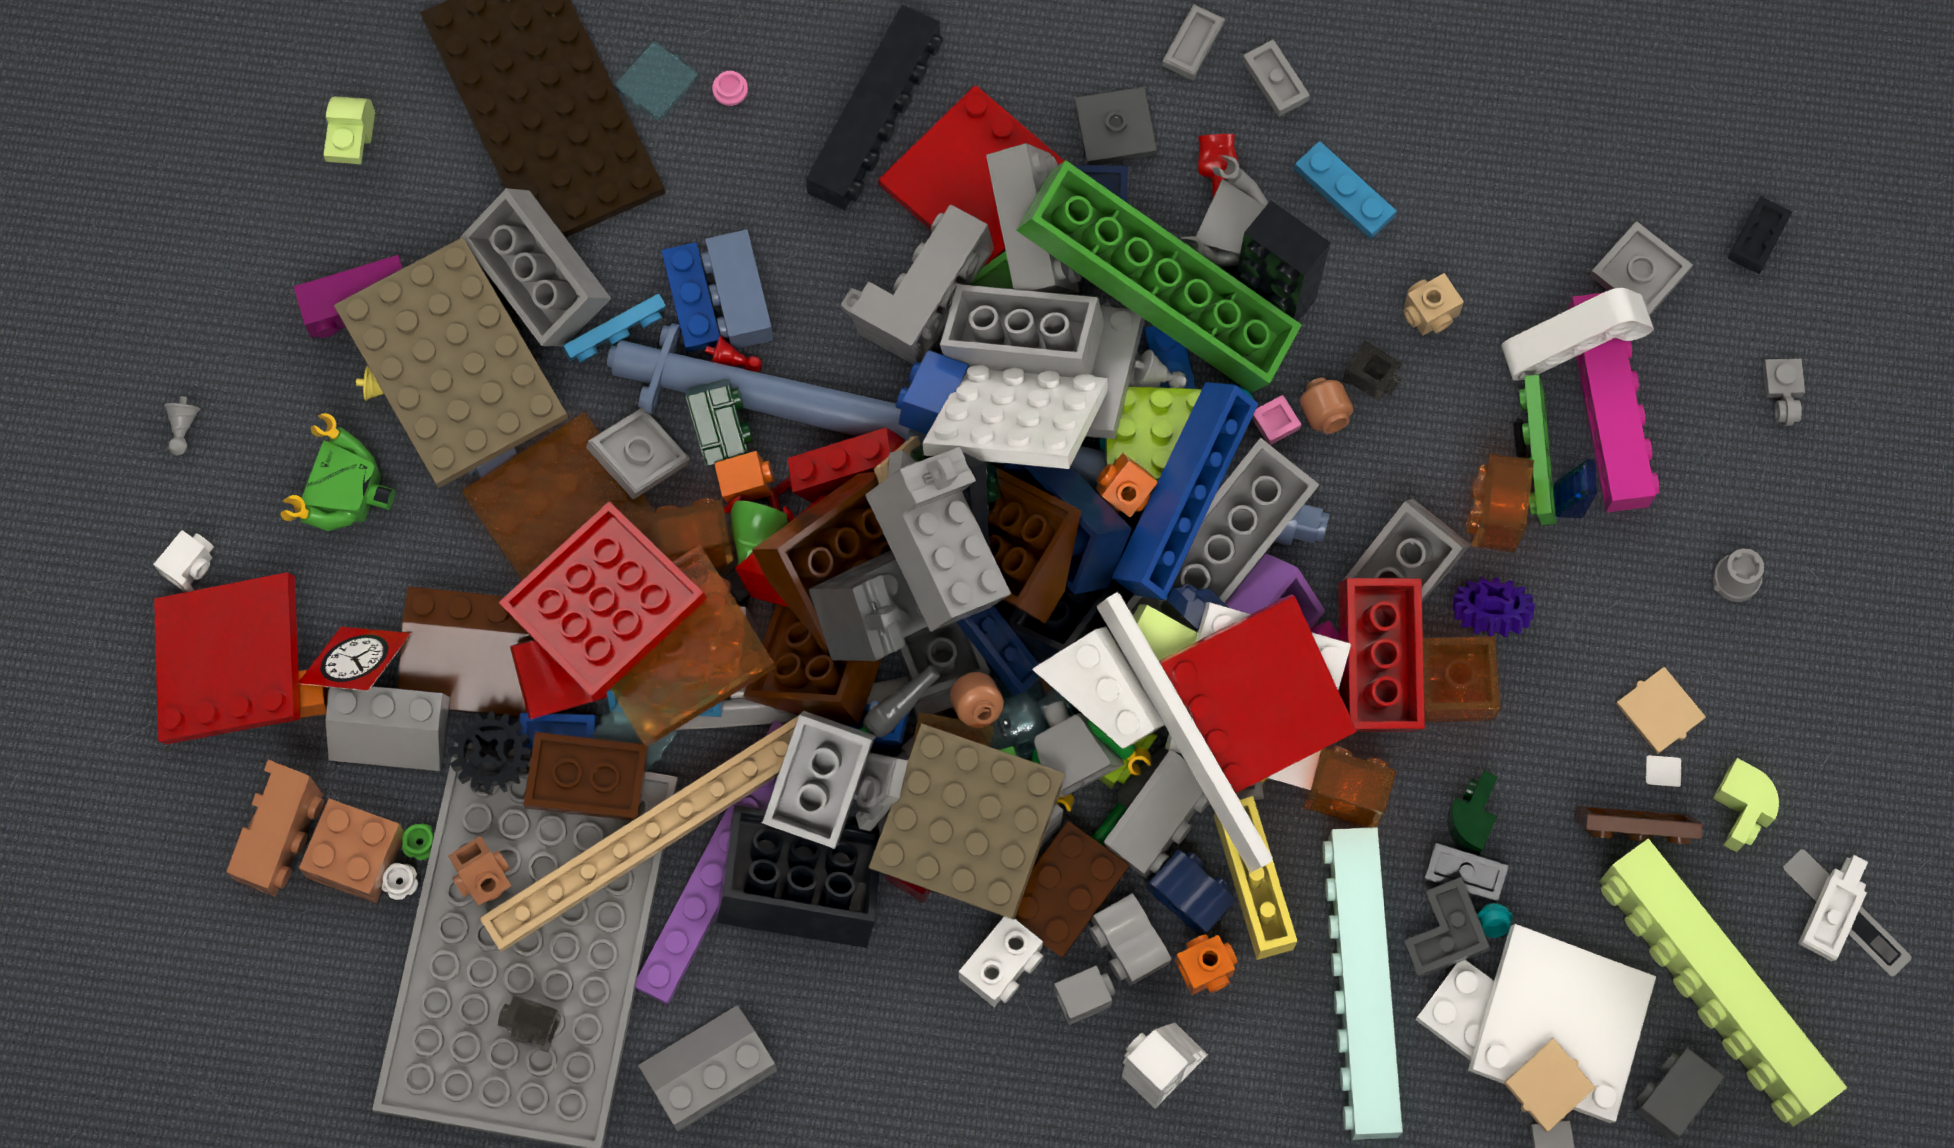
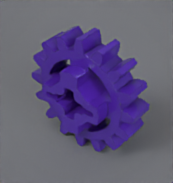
(1493, 607)

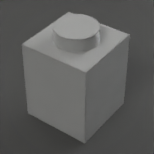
(1084, 994)

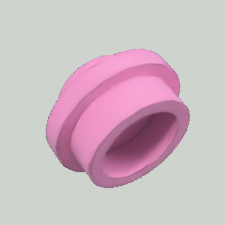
(730, 88)

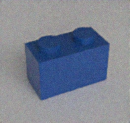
(929, 389)

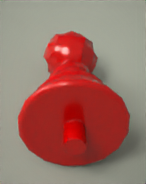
(728, 355)

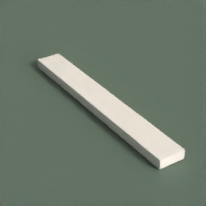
(1184, 732)

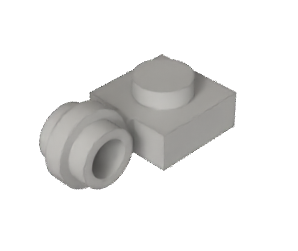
(1785, 381)

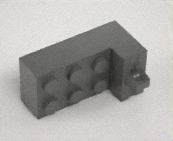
(867, 610)

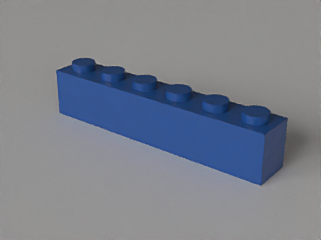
(1185, 490)

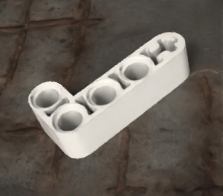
(1607, 316)

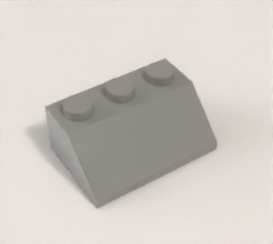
(387, 727)
(1158, 816)
(708, 1068)

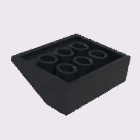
(796, 884)

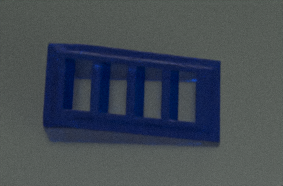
(1576, 491)

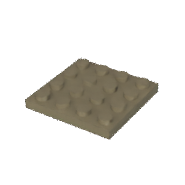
(968, 821)

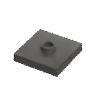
(1115, 126)

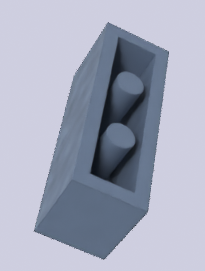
(737, 289)

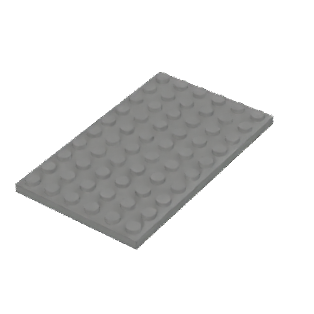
(445, 1044)

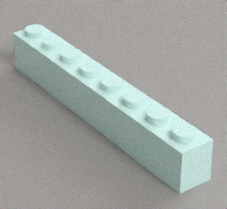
(1363, 983)

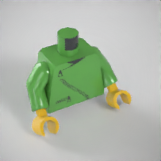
(340, 483)

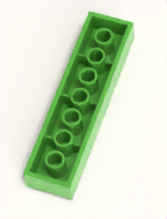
(1159, 277)

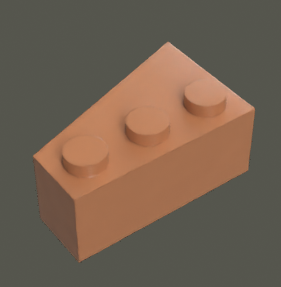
(276, 829)

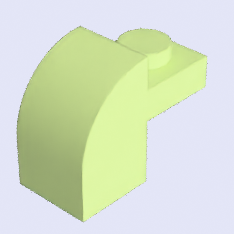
(348, 129)
(1751, 795)

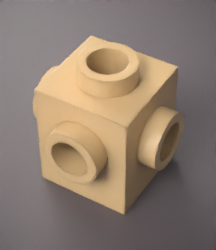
(1432, 305)

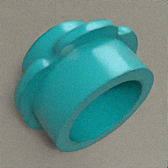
(1495, 920)

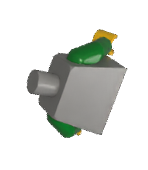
(1080, 751)

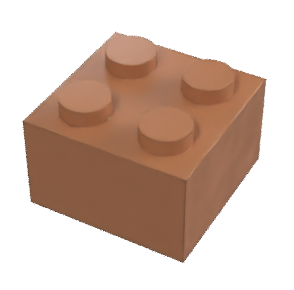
(351, 850)

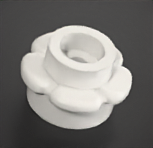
(397, 871)

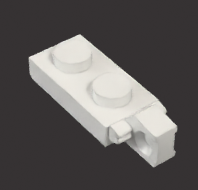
(1835, 910)

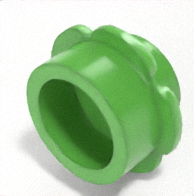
(410, 838)

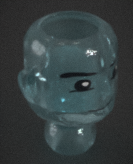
(1023, 721)

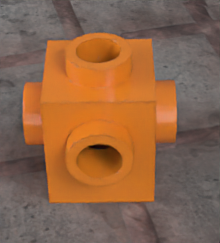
(1125, 485)
(1199, 975)

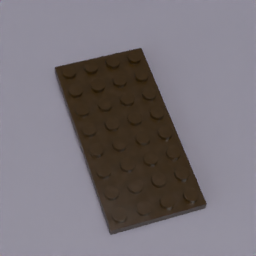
(544, 107)

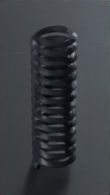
(1519, 440)

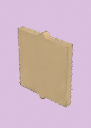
(1660, 710)
(1549, 1085)

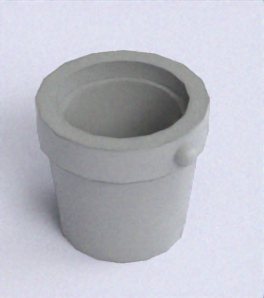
(1739, 575)

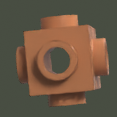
(479, 871)

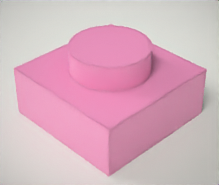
(1276, 420)

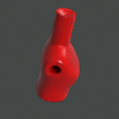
(1210, 152)

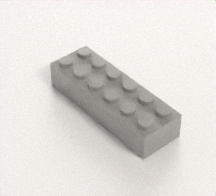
(1239, 525)

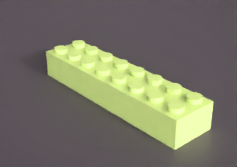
(1720, 984)

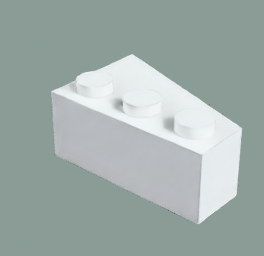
(1161, 1062)

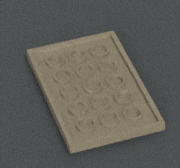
(450, 362)

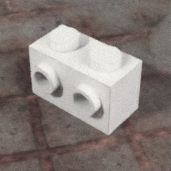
(1001, 961)

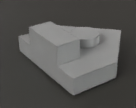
(878, 788)

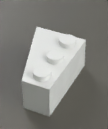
(1102, 687)

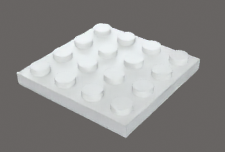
(1017, 416)

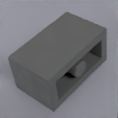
(1678, 1094)

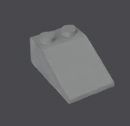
(1412, 547)

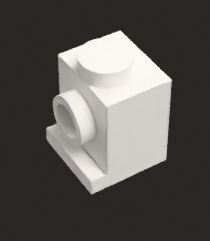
(185, 560)

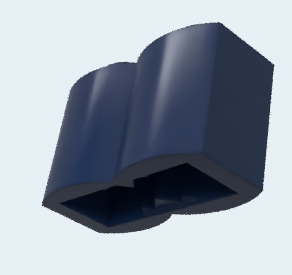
(1191, 892)

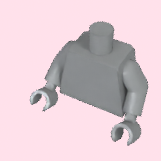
(1229, 216)

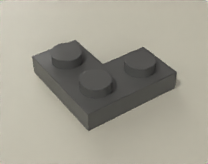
(1458, 934)

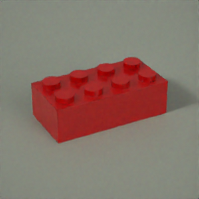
(1385, 658)

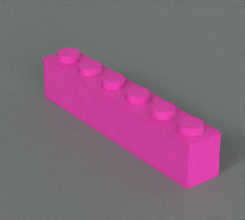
(1616, 423)

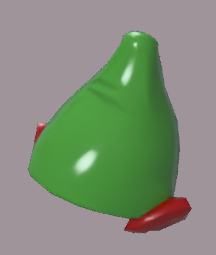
(753, 524)

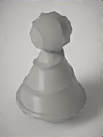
(1152, 370)
(180, 417)

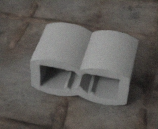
(1130, 940)

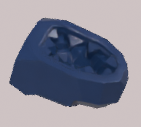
(1192, 602)

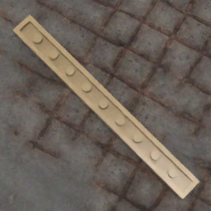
(639, 840)

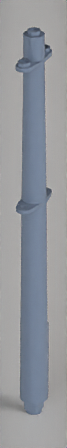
(833, 408)

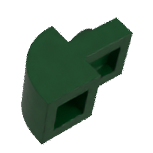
(1468, 821)

